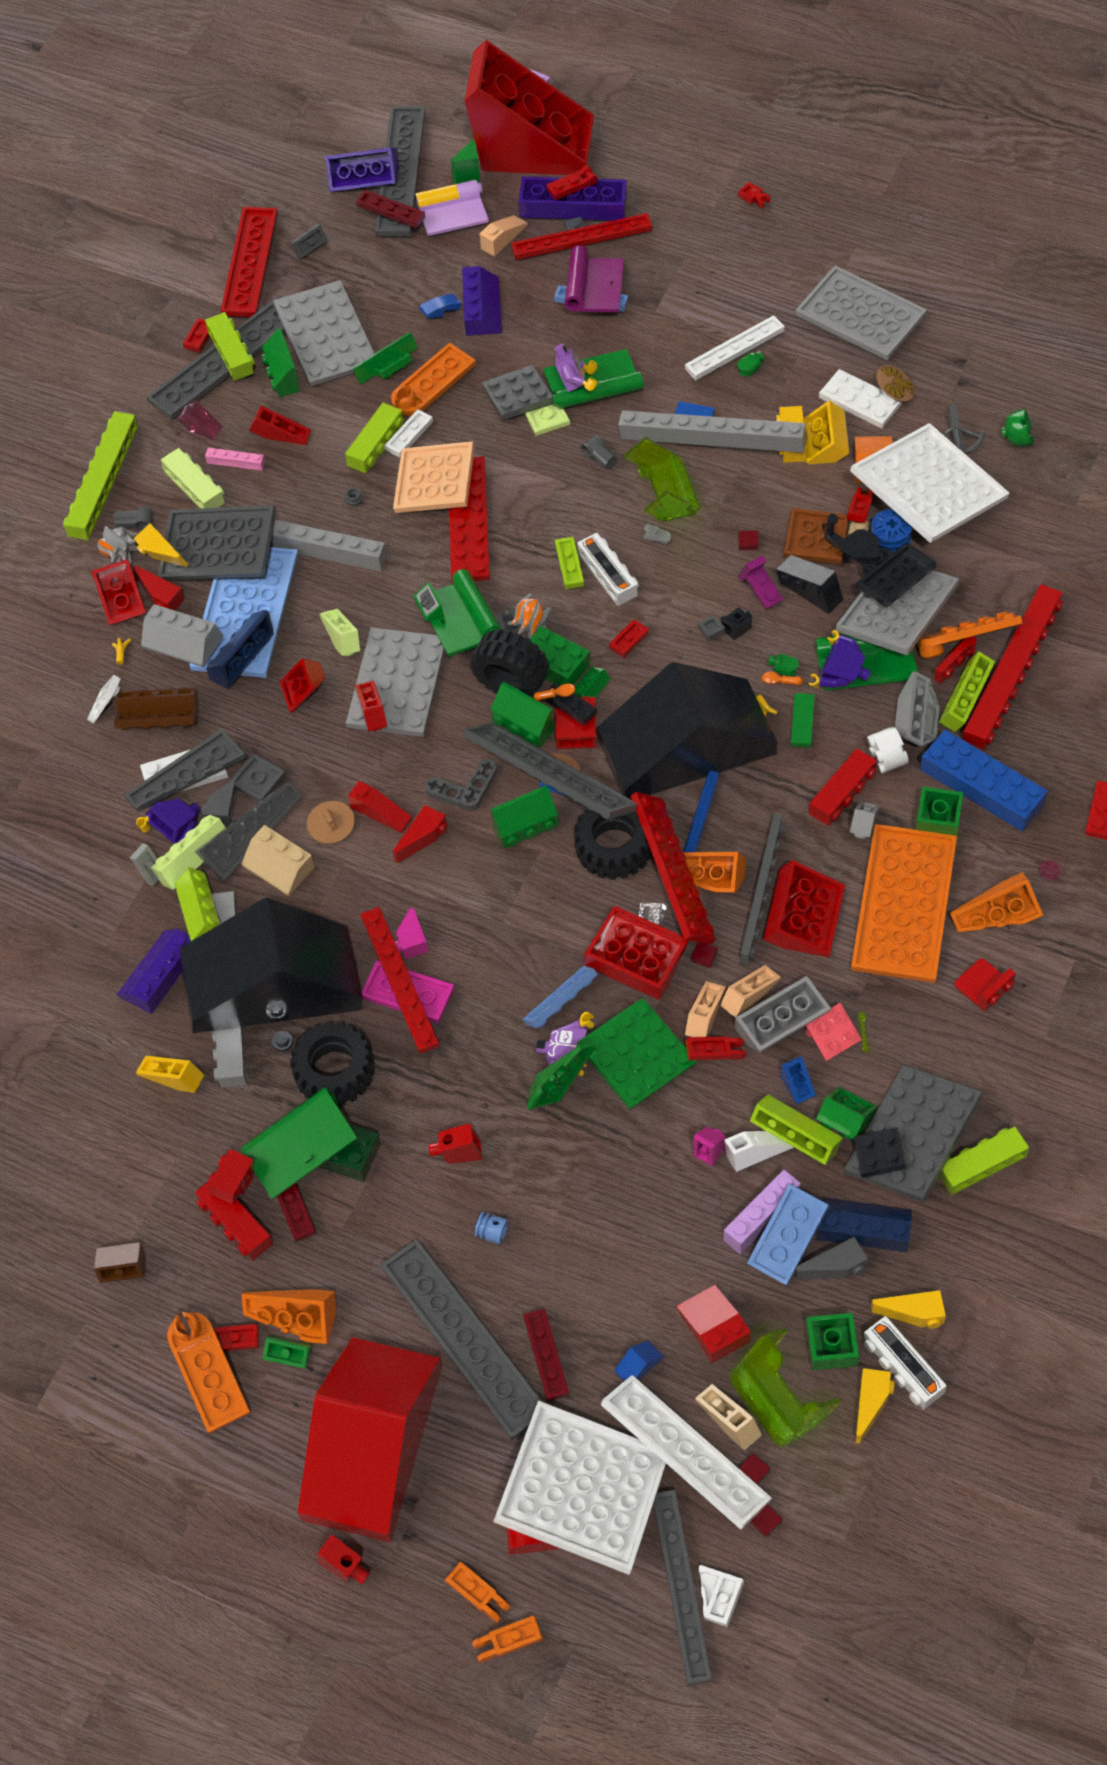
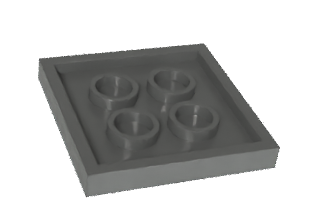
(517, 392)

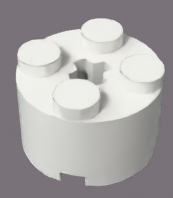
(888, 749)

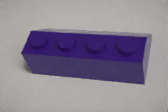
(362, 169)
(481, 301)
(155, 972)

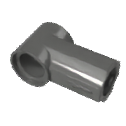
(596, 449)
(133, 519)

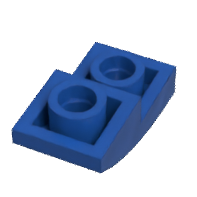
(436, 306)

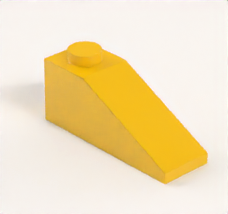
(157, 547)
(171, 1072)
(916, 1309)
(873, 1397)

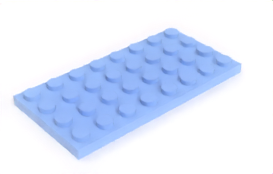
(237, 598)

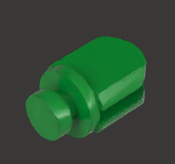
(750, 363)
(784, 664)

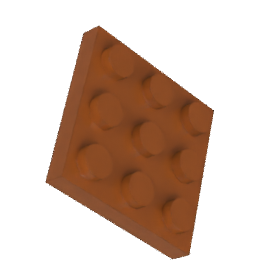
(807, 537)

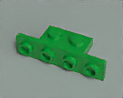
(387, 360)

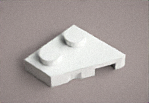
(104, 697)
(719, 1595)

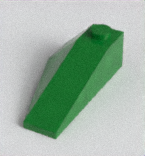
(555, 1080)

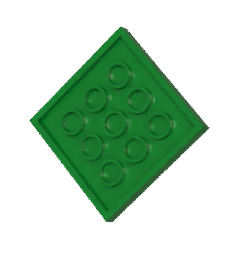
(637, 1053)

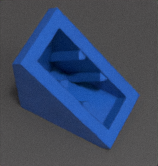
(797, 1080)
(638, 1361)

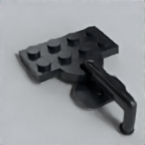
(887, 572)

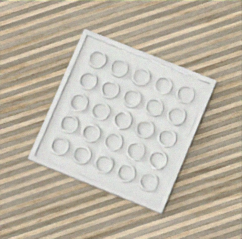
(929, 482)
(581, 1488)

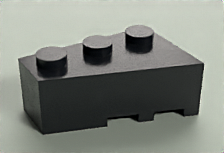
(811, 582)

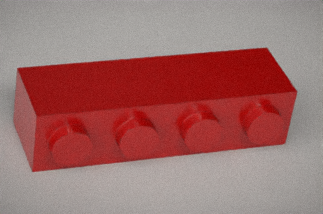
(842, 787)
(236, 1222)

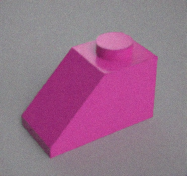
(410, 936)
(708, 1145)

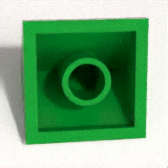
(465, 164)

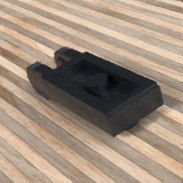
(573, 707)

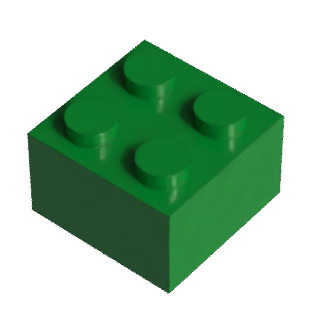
(939, 811)
(832, 1341)

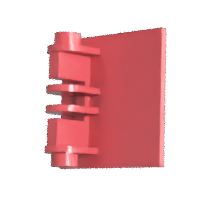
(833, 1032)

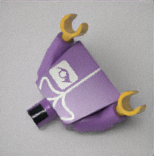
(572, 369)
(565, 1039)

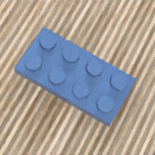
(788, 1234)

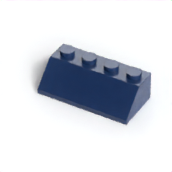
(241, 649)
(869, 1223)

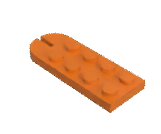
(432, 380)
(932, 644)
(206, 1371)

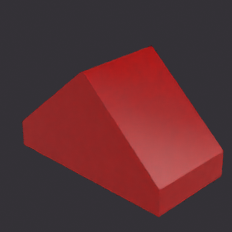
(522, 119)
(366, 1438)

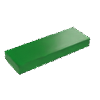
(802, 720)

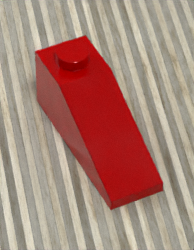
(277, 427)
(159, 590)
(371, 706)
(378, 807)
(421, 833)

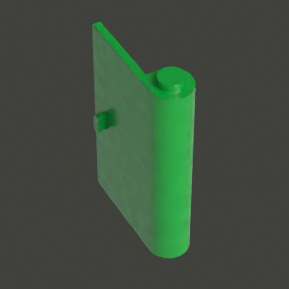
(614, 377)
(465, 615)
(885, 664)
(299, 1142)

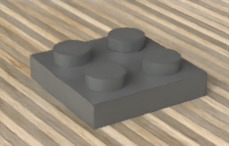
(258, 778)

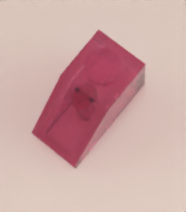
(199, 420)

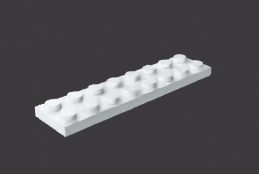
(686, 1452)

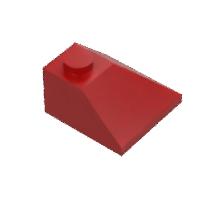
(301, 682)

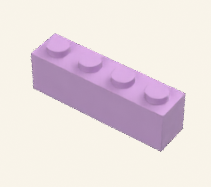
(757, 1214)

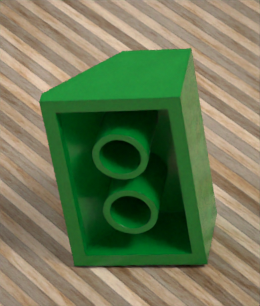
(280, 365)
(522, 715)
(524, 817)

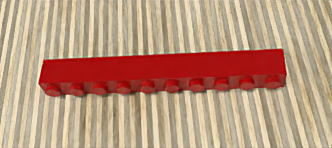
(1012, 667)

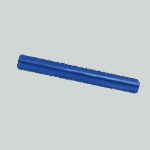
(702, 811)

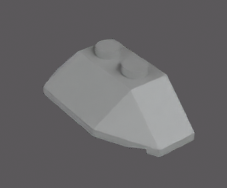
(917, 711)

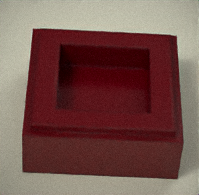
(748, 540)
(704, 955)
(755, 1469)
(766, 1521)

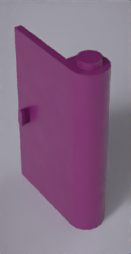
(591, 281)

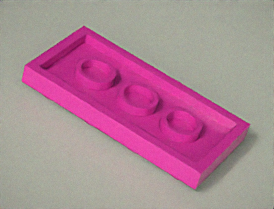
(432, 992)

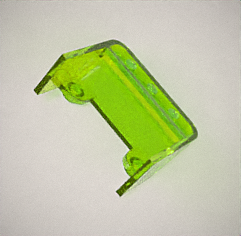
(669, 479)
(771, 1398)

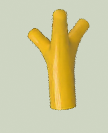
(120, 649)
(764, 705)

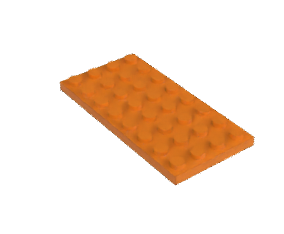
(904, 903)

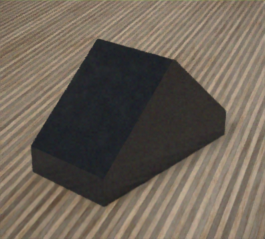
(683, 729)
(269, 969)

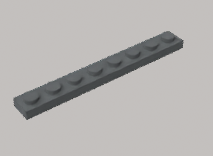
(761, 896)
(681, 1588)

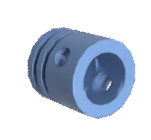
(491, 1228)

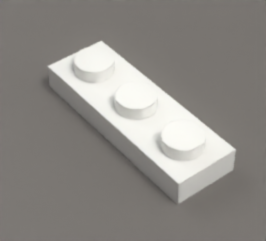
(409, 432)

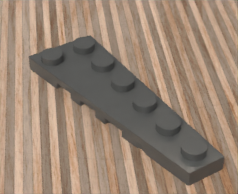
(195, 765)
(229, 846)

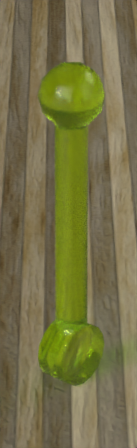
(861, 1017)

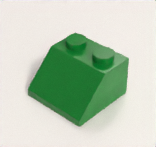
(846, 1113)

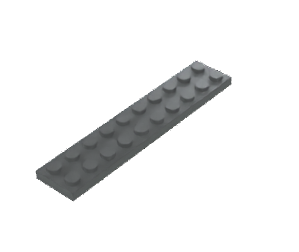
(406, 135)
(209, 368)
(551, 770)
(463, 1338)

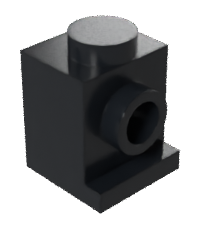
(737, 623)

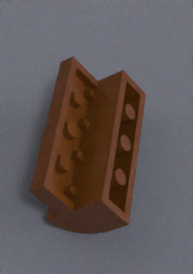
(156, 708)

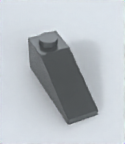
(837, 1262)

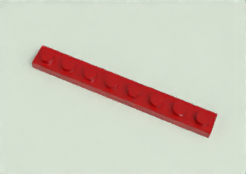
(581, 236)
(399, 980)

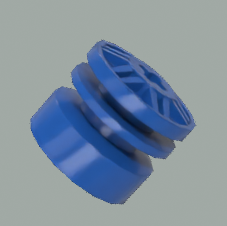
(891, 530)

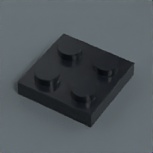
(880, 1152)

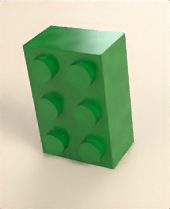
(565, 658)

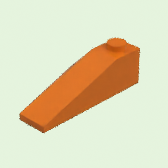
(717, 870)
(1001, 905)
(294, 1311)

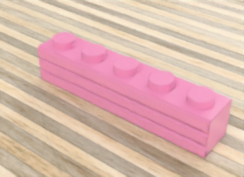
(235, 459)

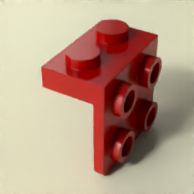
(985, 984)

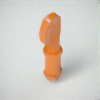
(773, 678)
(564, 690)

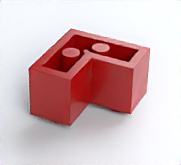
(232, 1176)

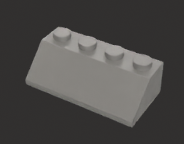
(180, 635)
(781, 1015)

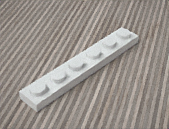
(734, 347)

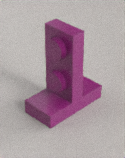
(760, 583)

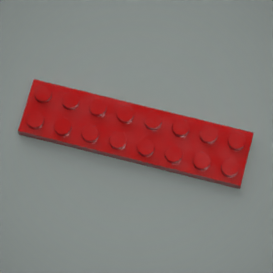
(249, 261)
(470, 528)
(673, 869)

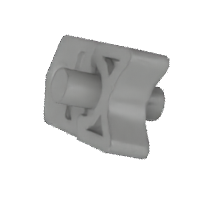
(653, 533)

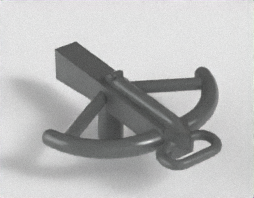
(955, 431)

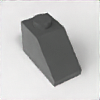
(222, 803)

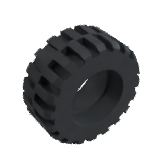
(509, 659)
(608, 861)
(326, 1040)

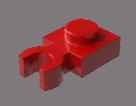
(752, 193)

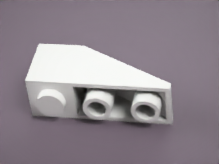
(753, 1147)

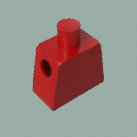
(457, 1145)
(334, 1554)

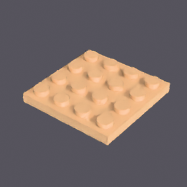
(434, 477)

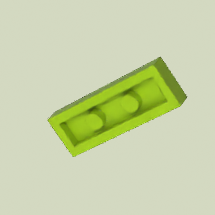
(569, 563)

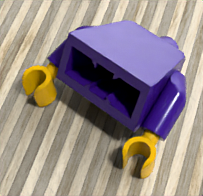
(842, 664)
(170, 818)

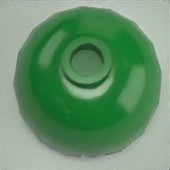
(1018, 429)

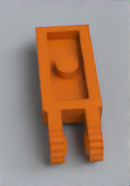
(475, 1590)
(509, 1638)

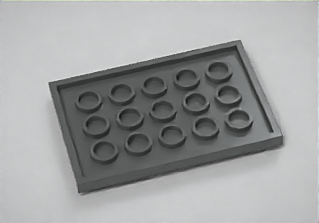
(219, 542)
(930, 1122)

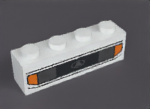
(608, 569)
(904, 1363)

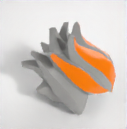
(117, 544)
(529, 616)

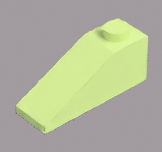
(341, 632)

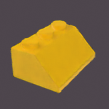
(826, 434)

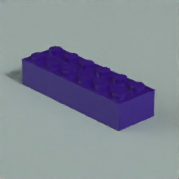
(597, 202)

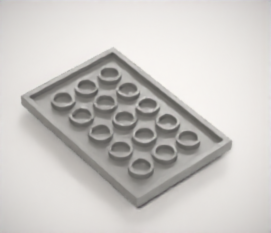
(861, 312)
(323, 332)
(904, 620)
(405, 676)

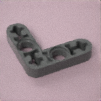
(464, 793)

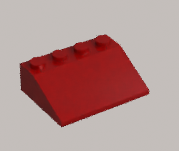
(804, 910)
(636, 952)

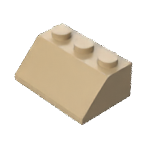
(277, 860)

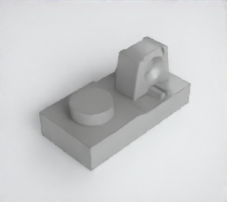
(143, 860)

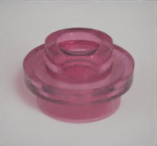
(1050, 865)

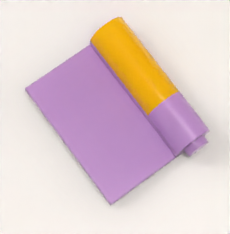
(452, 207)

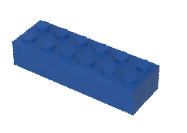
(983, 780)

